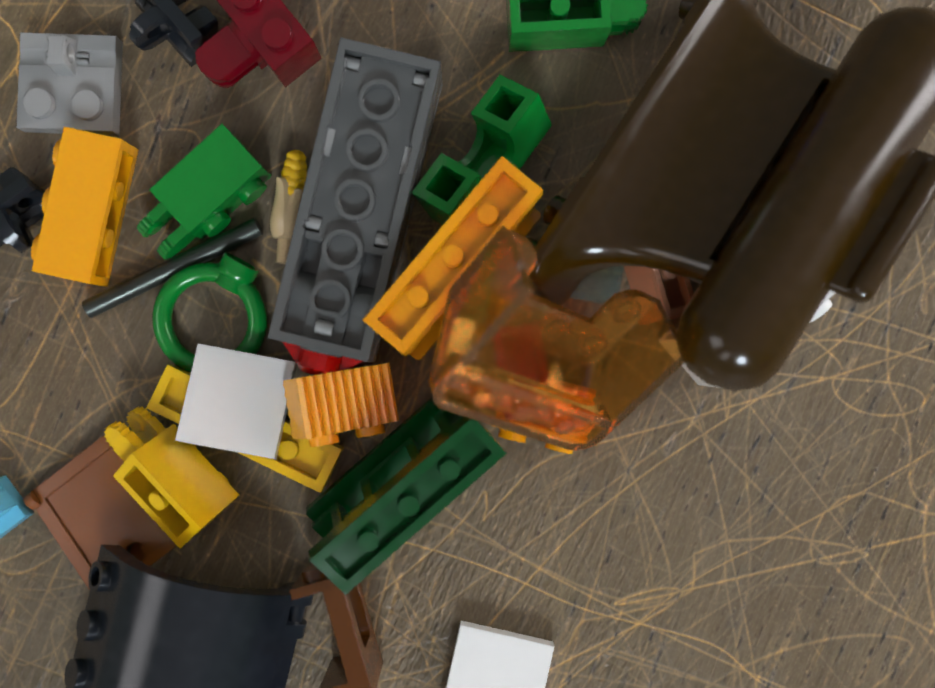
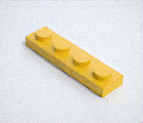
(295, 457)

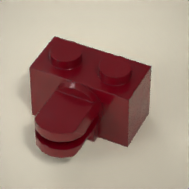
(257, 35)

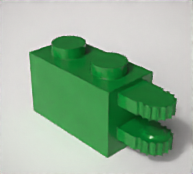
(569, 23)
(204, 191)

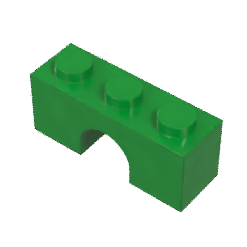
(508, 125)

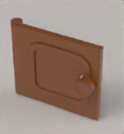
(92, 509)

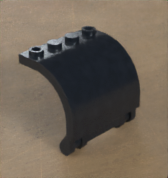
(180, 632)

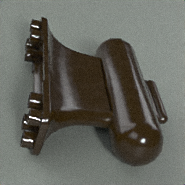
(756, 182)

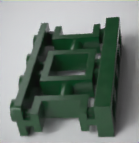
(397, 491)

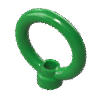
(231, 274)

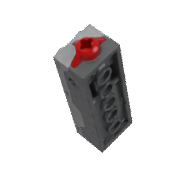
(355, 204)

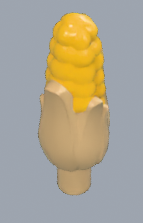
(287, 201)

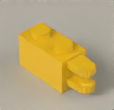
(168, 476)

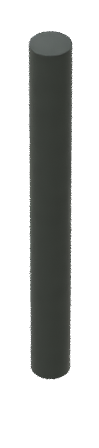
(162, 272)

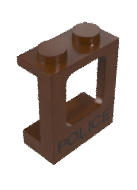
(353, 630)

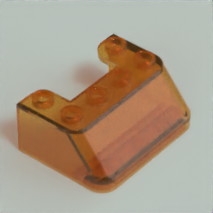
(539, 364)

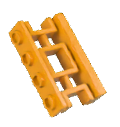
(415, 304)

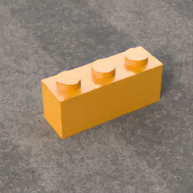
(84, 207)

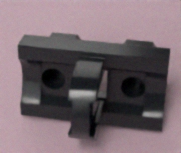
(165, 21)
(25, 202)

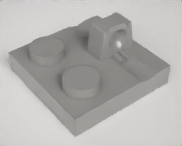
(69, 83)

